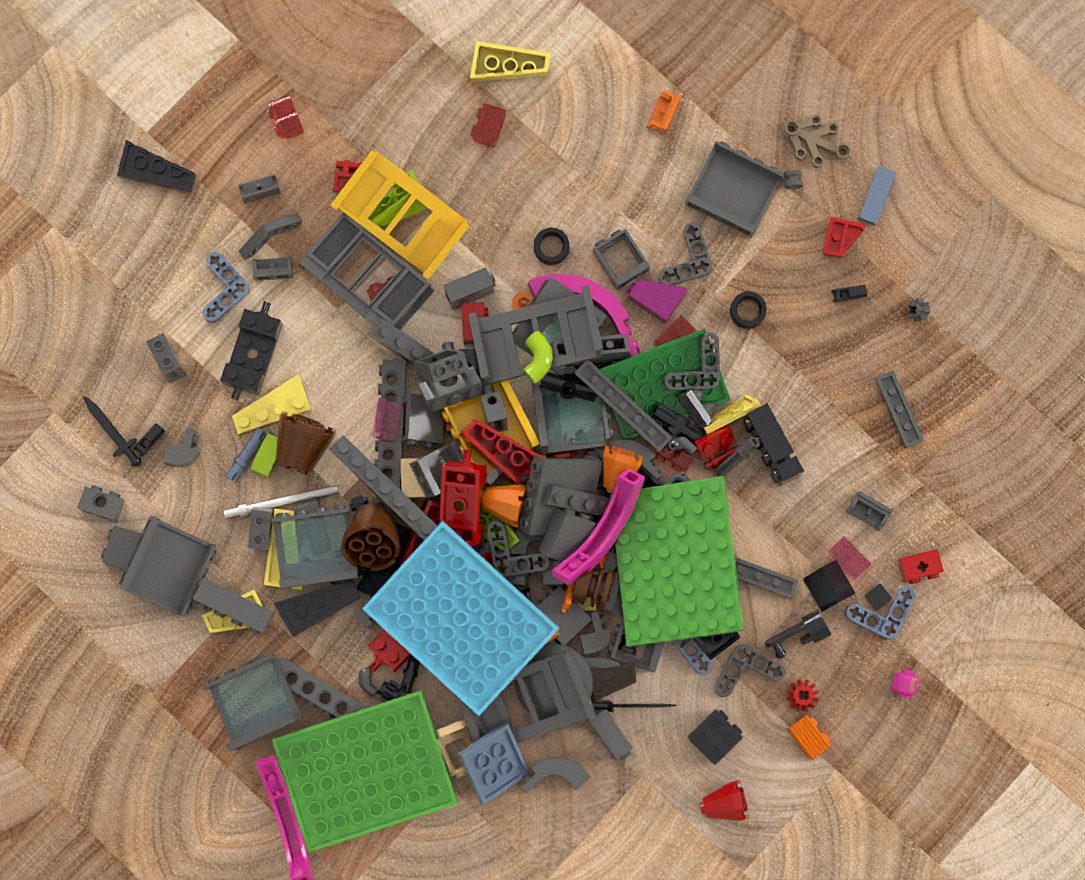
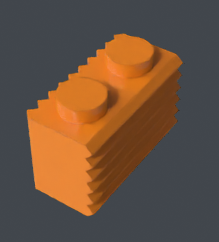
(809, 737)

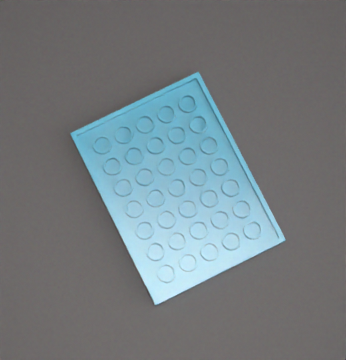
(460, 618)

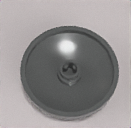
(538, 686)

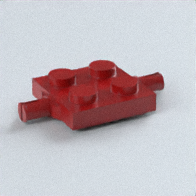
(388, 651)

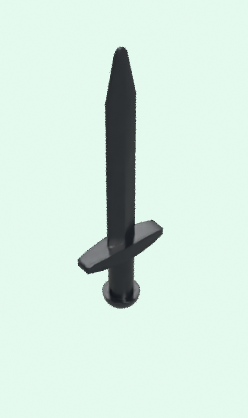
(124, 447)
(608, 705)

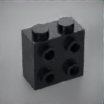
(715, 736)

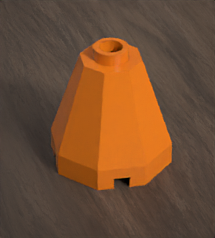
(615, 463)
(505, 502)

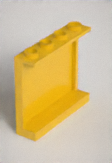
(518, 425)

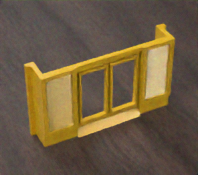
(369, 187)

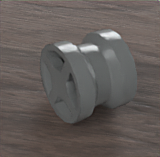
(793, 179)

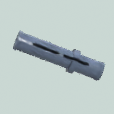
(245, 455)

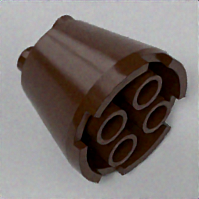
(301, 442)
(371, 538)

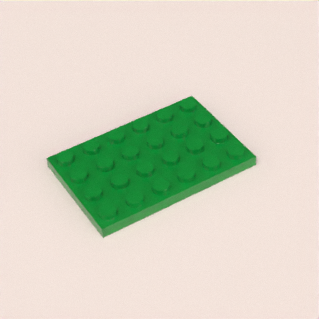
(644, 372)

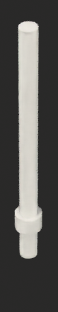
(244, 509)

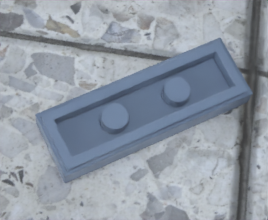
(877, 195)

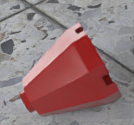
(726, 803)

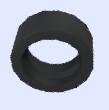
(551, 232)
(762, 310)

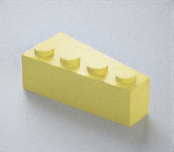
(507, 62)

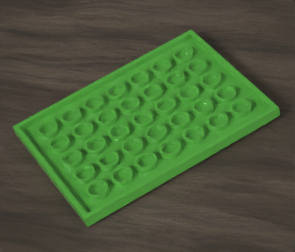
(679, 564)
(364, 771)

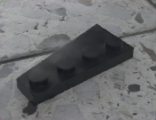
(146, 167)
(374, 580)
(309, 609)

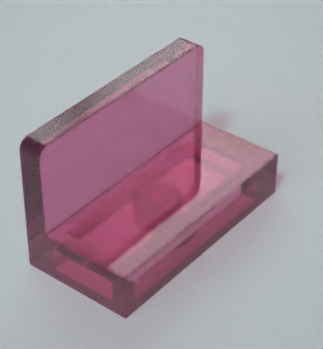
(387, 420)
(849, 557)

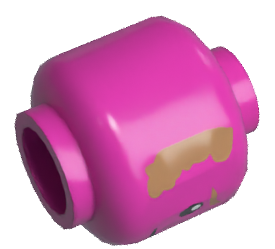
(905, 683)

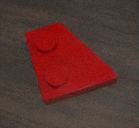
(841, 236)

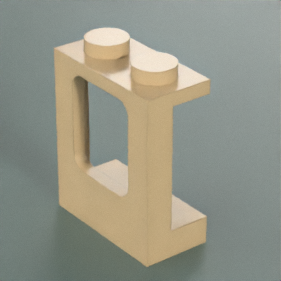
(451, 733)

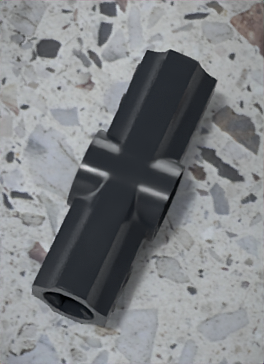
(567, 386)
(676, 423)

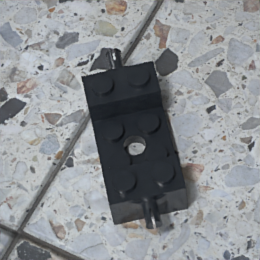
(256, 332)

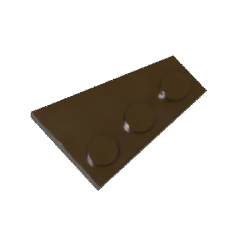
(612, 679)

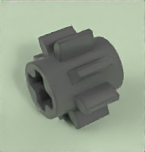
(918, 310)

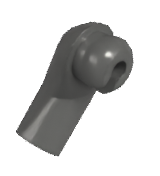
(682, 443)
(364, 681)

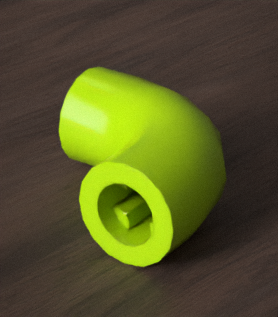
(542, 357)

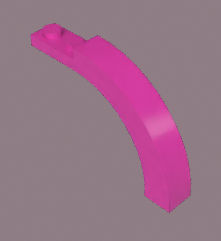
(601, 298)
(607, 530)
(296, 851)

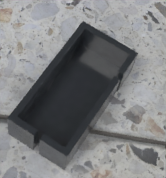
(773, 445)

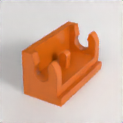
(663, 112)

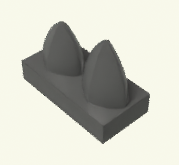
(699, 412)

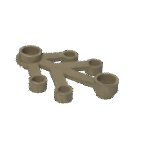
(813, 139)

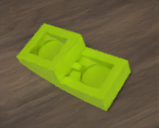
(265, 458)

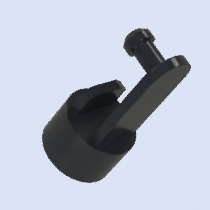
(812, 622)

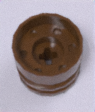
(594, 587)

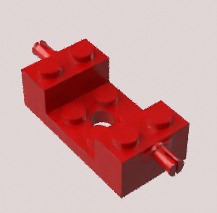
(463, 483)

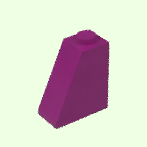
(656, 298)

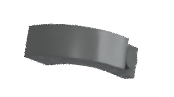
(638, 448)
(563, 767)

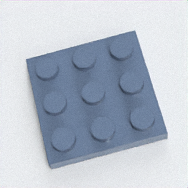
(494, 763)

